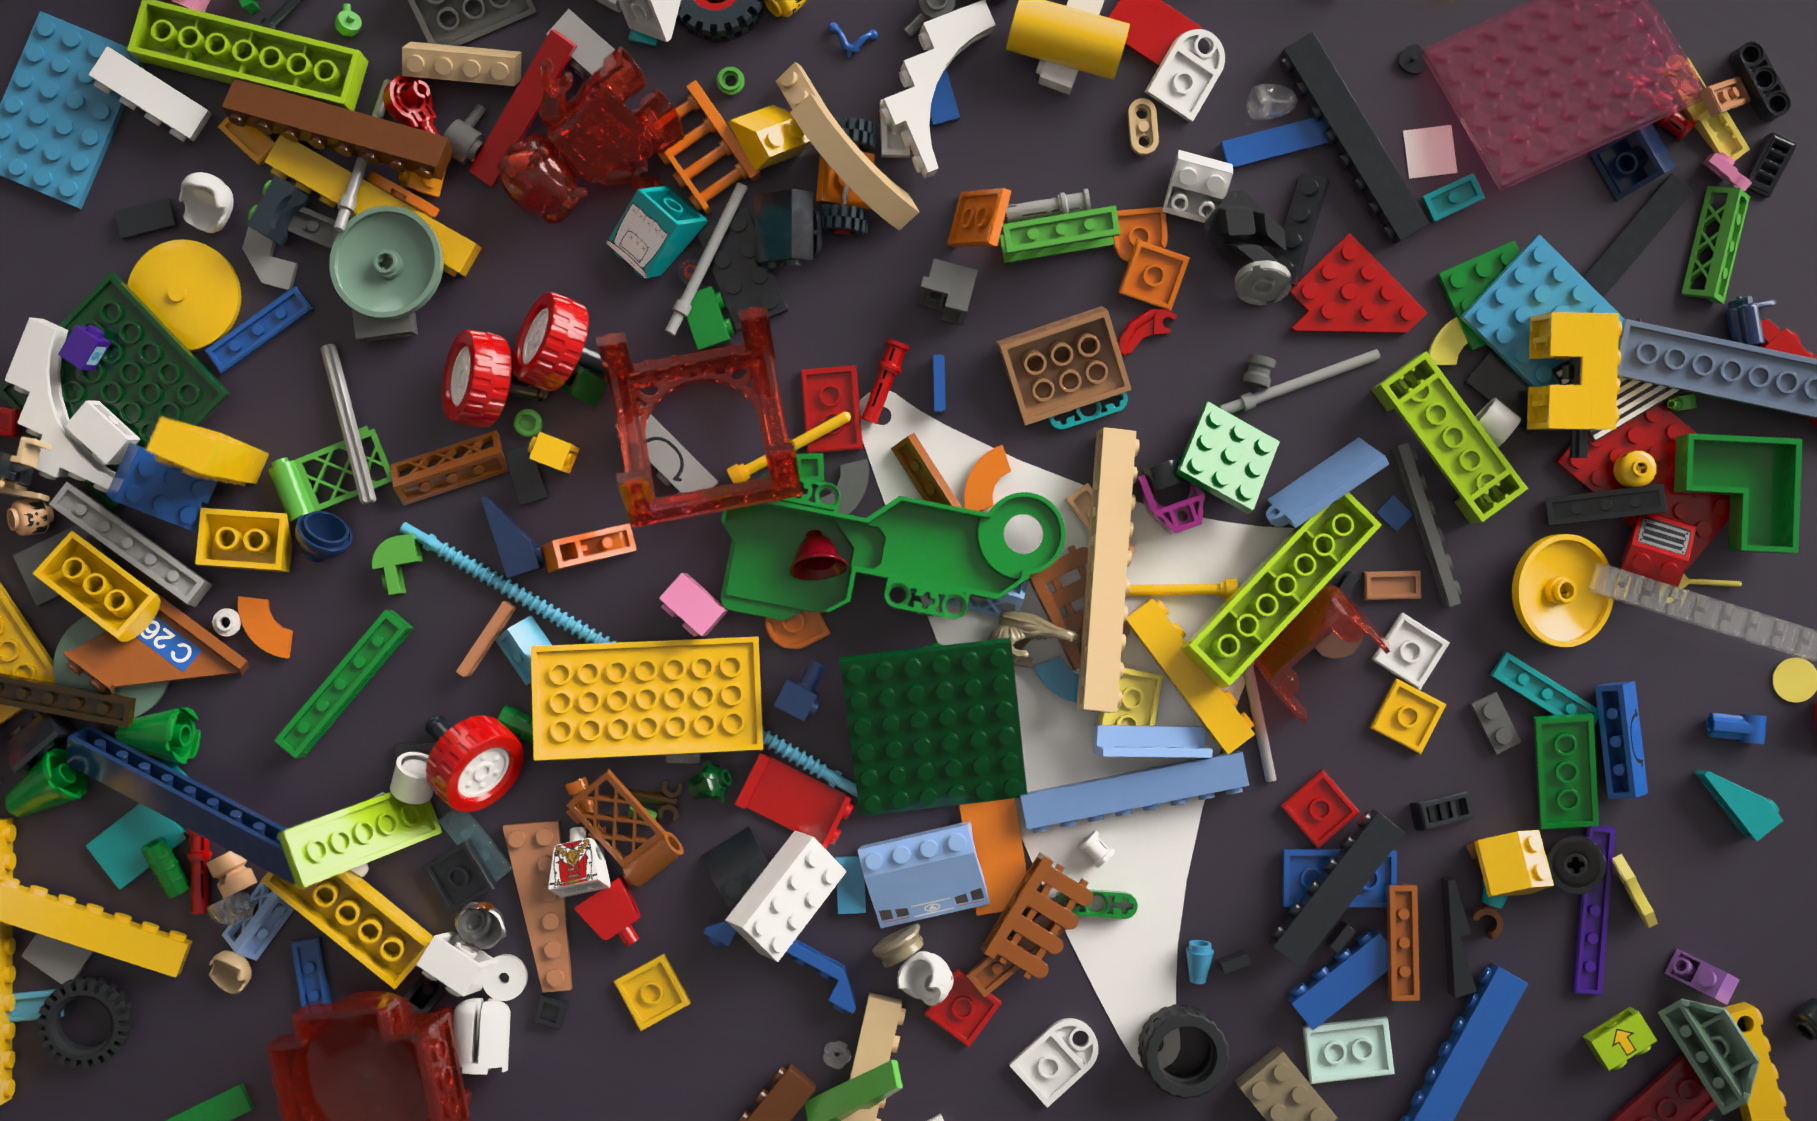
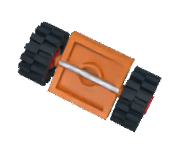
(849, 212)

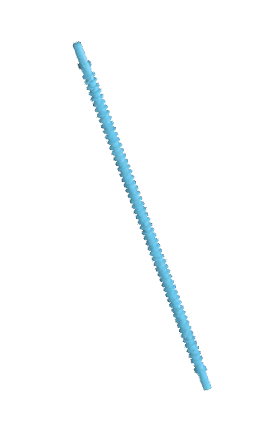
(431, 543)

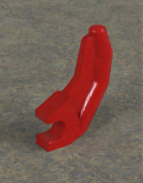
(1142, 326)

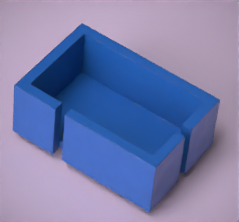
(159, 488)

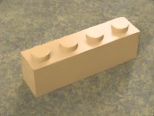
(461, 63)

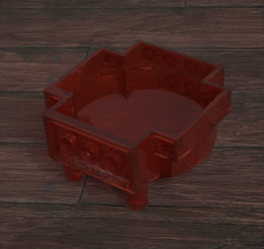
(369, 1063)

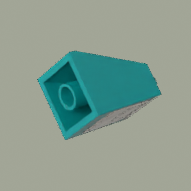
(655, 230)

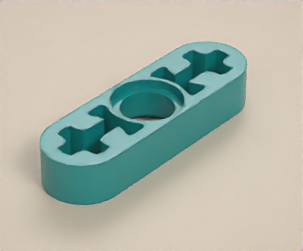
(1110, 409)

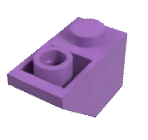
(1702, 976)

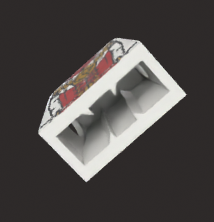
(578, 866)

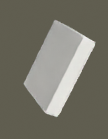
(1413, 651)

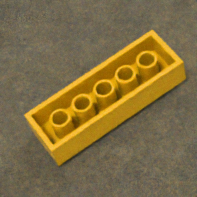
(206, 453)
(359, 922)

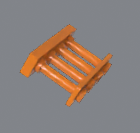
(727, 146)

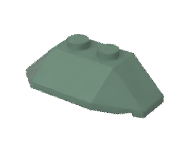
(1714, 1050)

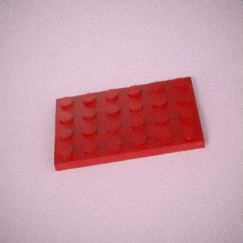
(1656, 435)

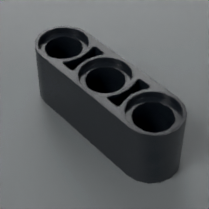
(1763, 68)

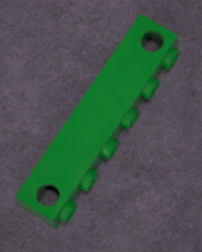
(344, 684)

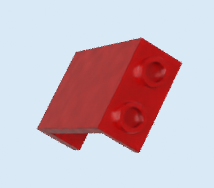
(795, 800)

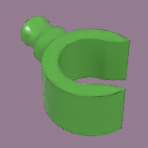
(1682, 403)

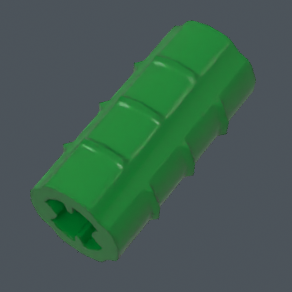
(518, 723)
(165, 867)

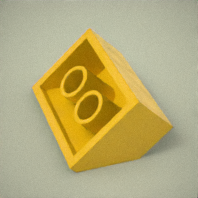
(244, 540)

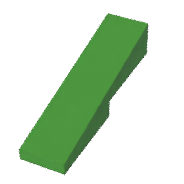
(855, 1094)

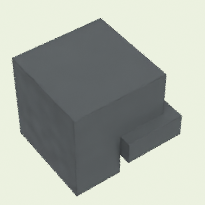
(948, 290)

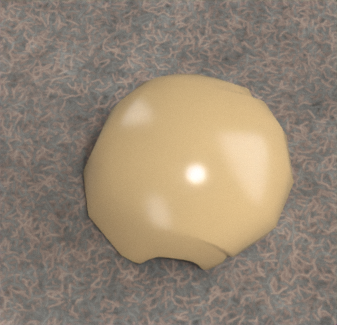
(230, 971)

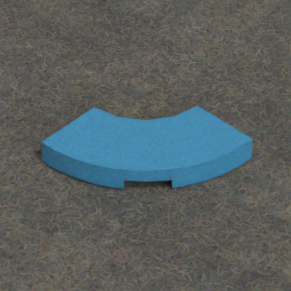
(1058, 678)

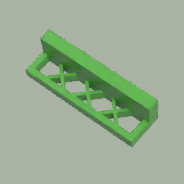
(1726, 244)

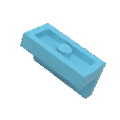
(517, 644)

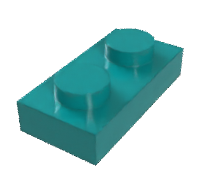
(1452, 198)

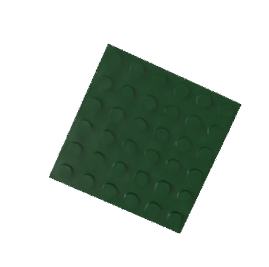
(140, 375)
(934, 726)

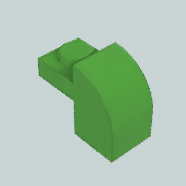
(391, 556)

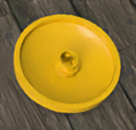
(189, 291)
(1553, 591)

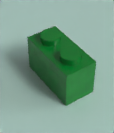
(707, 321)

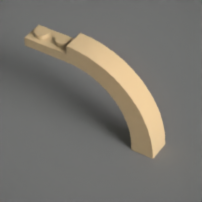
(840, 151)

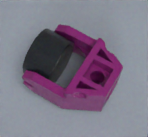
(1164, 476)

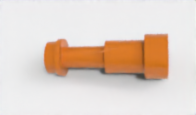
(586, 805)

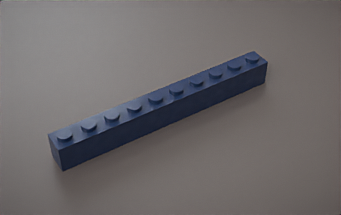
(179, 799)

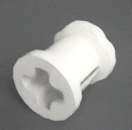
(1096, 849)

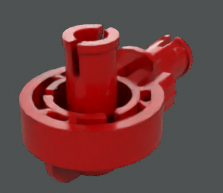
(411, 105)

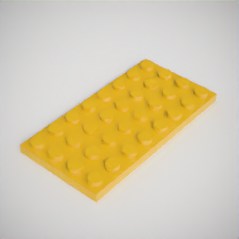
(646, 698)

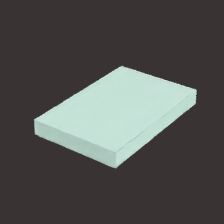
(1348, 1050)

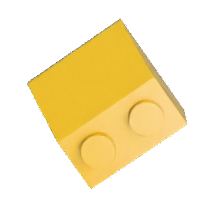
(769, 136)
(1513, 864)

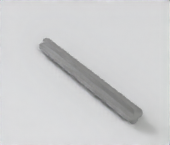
(348, 424)

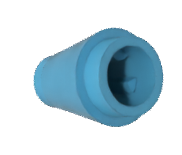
(1199, 959)

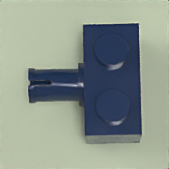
(801, 697)

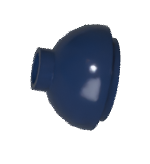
(322, 535)

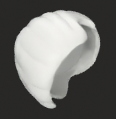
(206, 201)

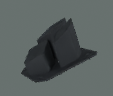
(1243, 217)

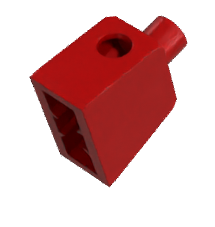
(612, 912)

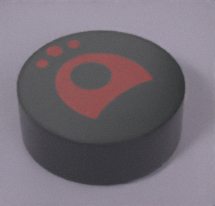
(686, 270)

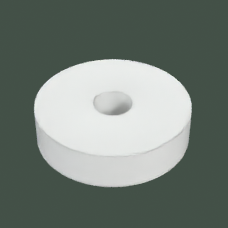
(517, 978)

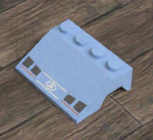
(923, 874)

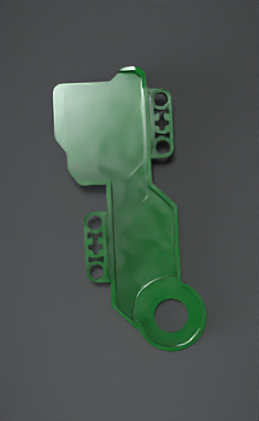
(906, 542)

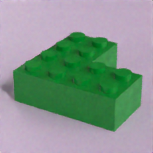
(1761, 482)

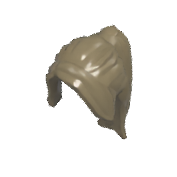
(1022, 629)

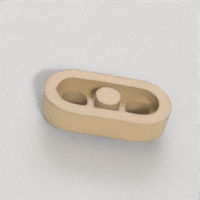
(1143, 128)

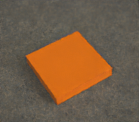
(1153, 274)

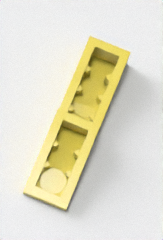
(1718, 130)

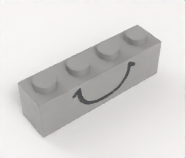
(674, 461)

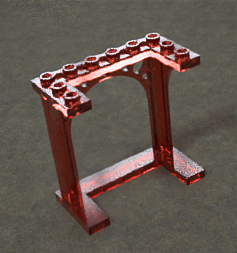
(679, 370)

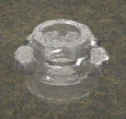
(836, 1062)

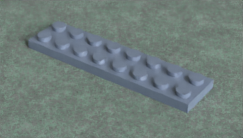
(1718, 368)

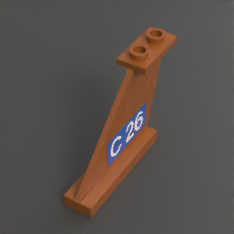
(164, 652)

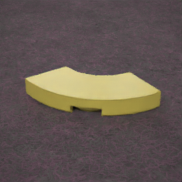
(1448, 344)
(1633, 889)

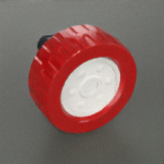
(553, 343)
(480, 379)
(472, 761)

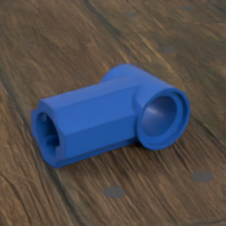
(1744, 728)

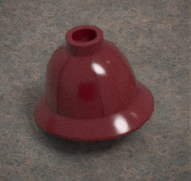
(817, 558)

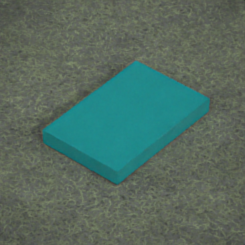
(121, 844)

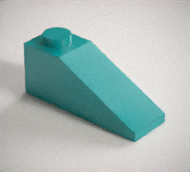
(1747, 810)

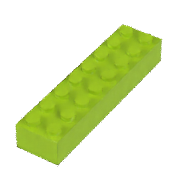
(236, 49)
(1279, 589)

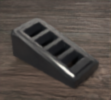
(1771, 140)
(1424, 814)

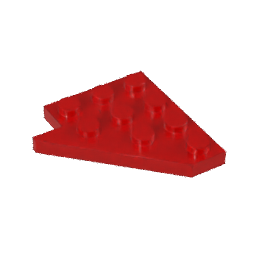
(1353, 295)

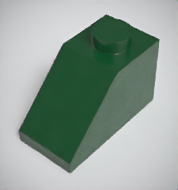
(585, 386)

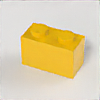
(553, 452)

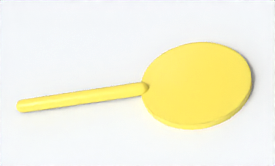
(1795, 679)

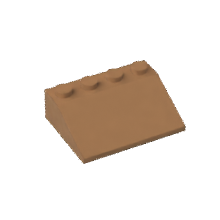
(1064, 365)

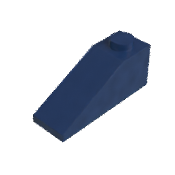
(515, 546)

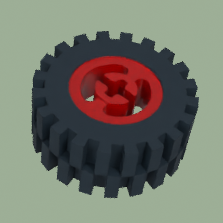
(719, 18)

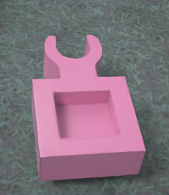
(1723, 167)

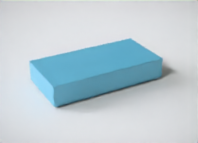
(29, 1004)

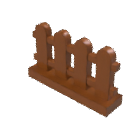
(1063, 597)
(1023, 925)

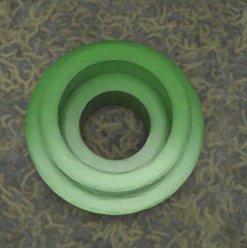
(729, 72)

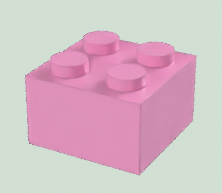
(692, 604)

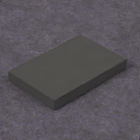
(32, 557)

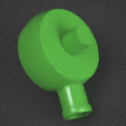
(348, 22)

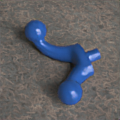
(834, 28)

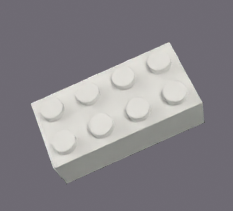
(786, 895)

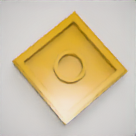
(1407, 716)
(652, 992)

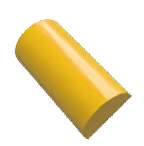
(1068, 37)
(99, 588)

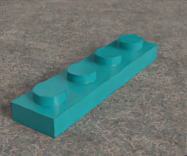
(1539, 688)

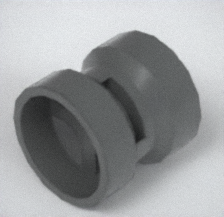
(1259, 371)

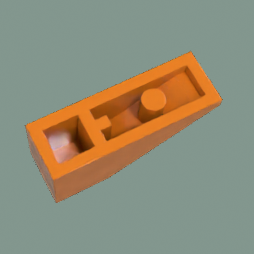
(588, 547)

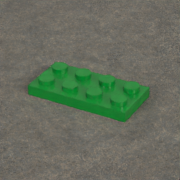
(1566, 771)

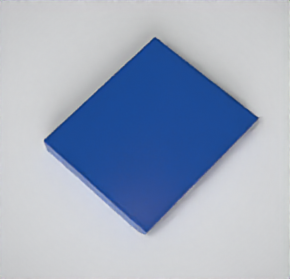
(1394, 513)

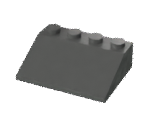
(464, 20)

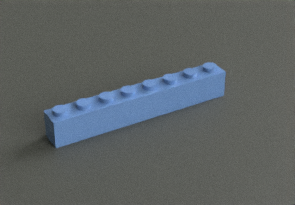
(1133, 790)

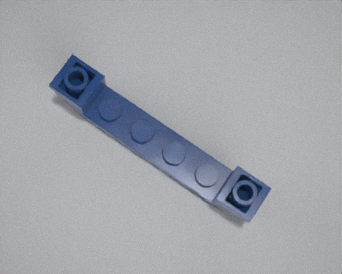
(841, 994)

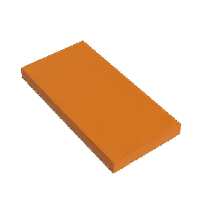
(997, 848)

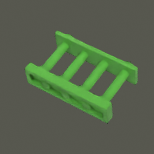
(1059, 234)

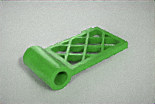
(294, 483)

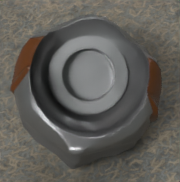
(480, 925)

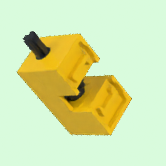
(1593, 386)

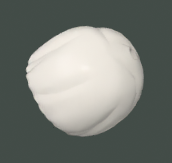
(925, 977)

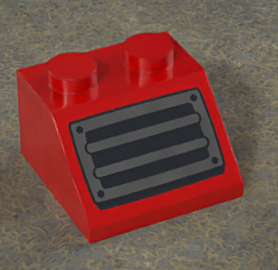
(1659, 548)

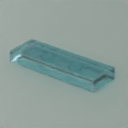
(463, 826)

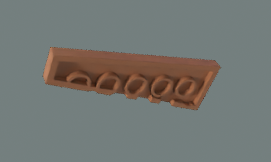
(544, 911)

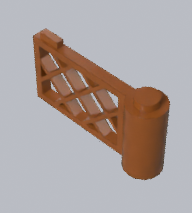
(645, 859)

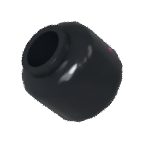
(1806, 1019)

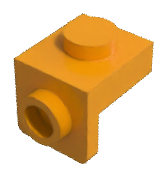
(412, 181)

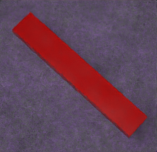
(521, 108)

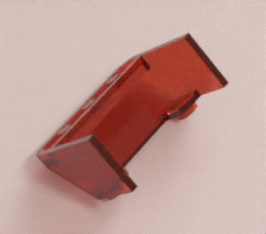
(1323, 615)

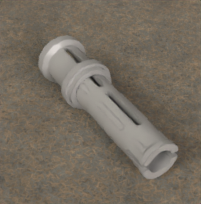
(1040, 208)

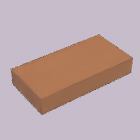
(1391, 585)

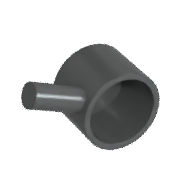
(929, 10)
(464, 138)

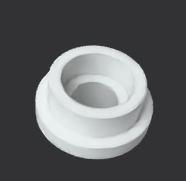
(235, 623)

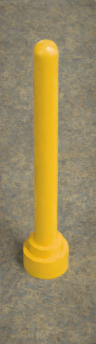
(742, 472)
(1223, 589)

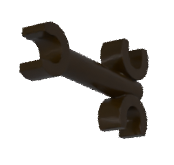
(668, 799)

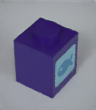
(85, 347)

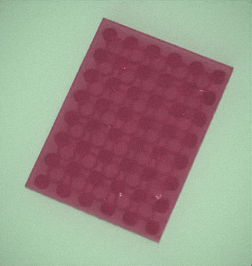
(1561, 80)

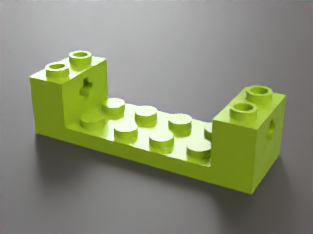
(1451, 437)

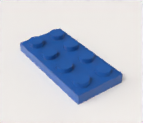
(1304, 865)

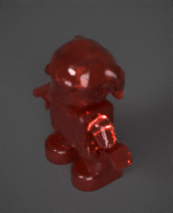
(589, 137)

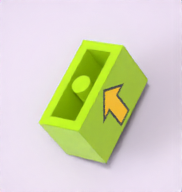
(1620, 1039)

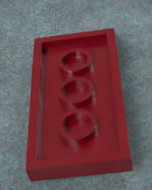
(1671, 1096)

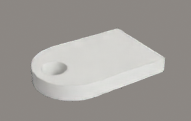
(1187, 74)
(1054, 1061)

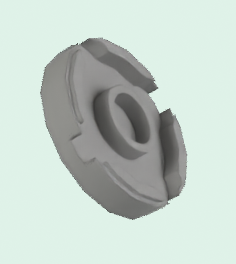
(1263, 282)

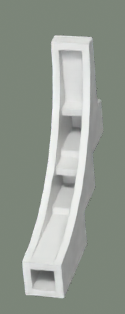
(910, 109)
(37, 374)

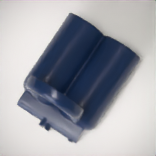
(1745, 320)

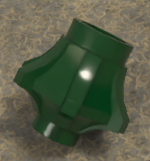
(710, 783)

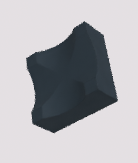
(276, 209)

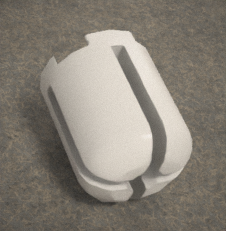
(482, 1035)

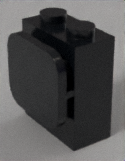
(786, 229)

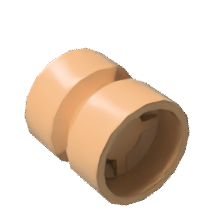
(231, 873)

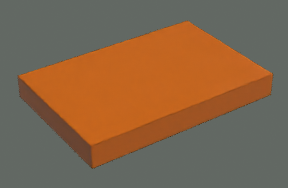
(979, 218)

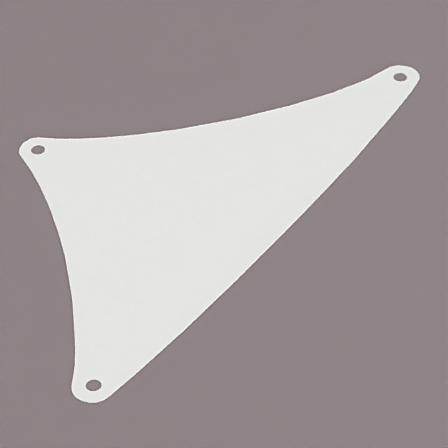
(1135, 957)

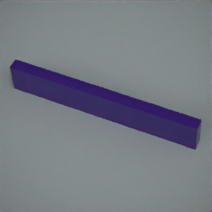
(1593, 922)

